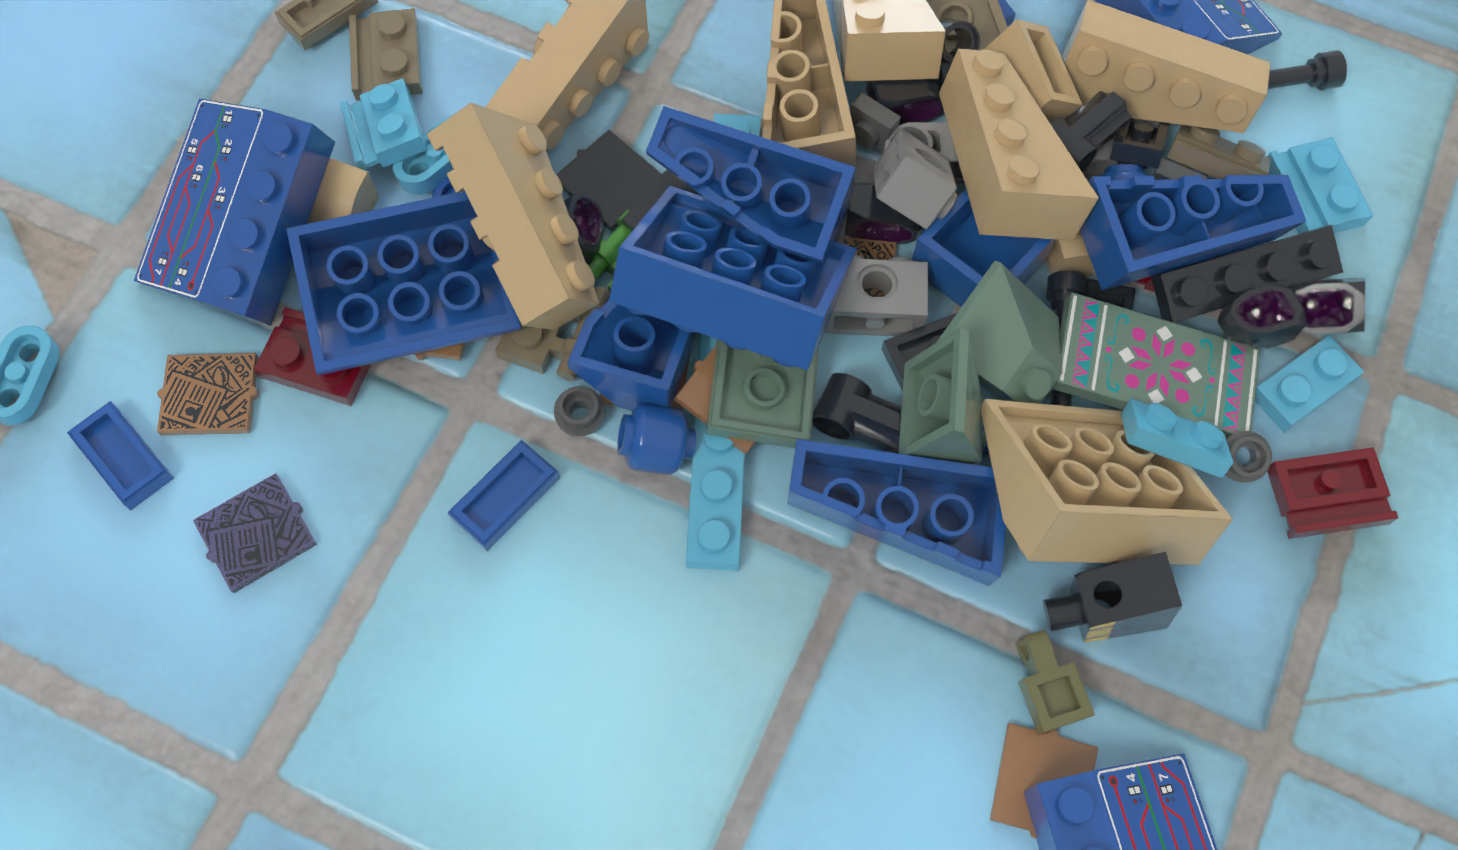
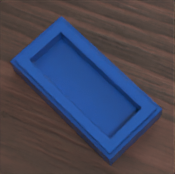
(120, 455)
(504, 495)

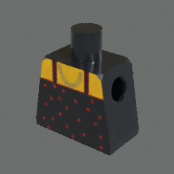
(1137, 590)

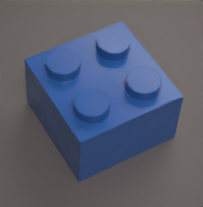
(962, 257)

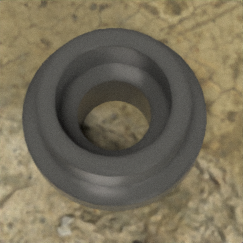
(576, 398)
(1259, 453)

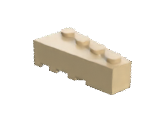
(888, 39)
(573, 64)
(1164, 71)
(805, 84)
(1009, 153)
(519, 213)

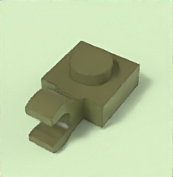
(1053, 691)

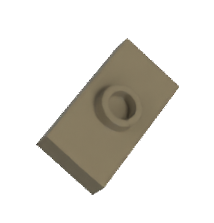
(315, 19)

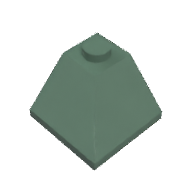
(1011, 337)
(943, 403)

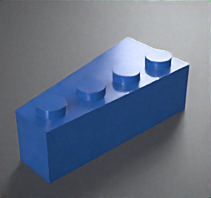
(1168, 224)
(905, 501)

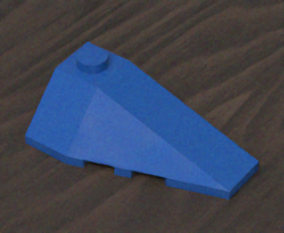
(768, 187)
(631, 356)

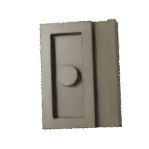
(385, 50)
(1216, 156)

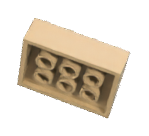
(1087, 495)

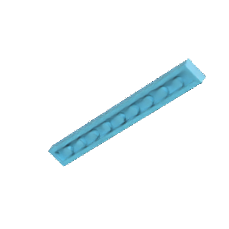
(716, 464)

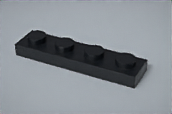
(1223, 279)

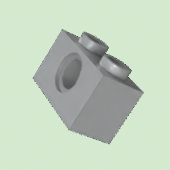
(914, 180)
(895, 313)

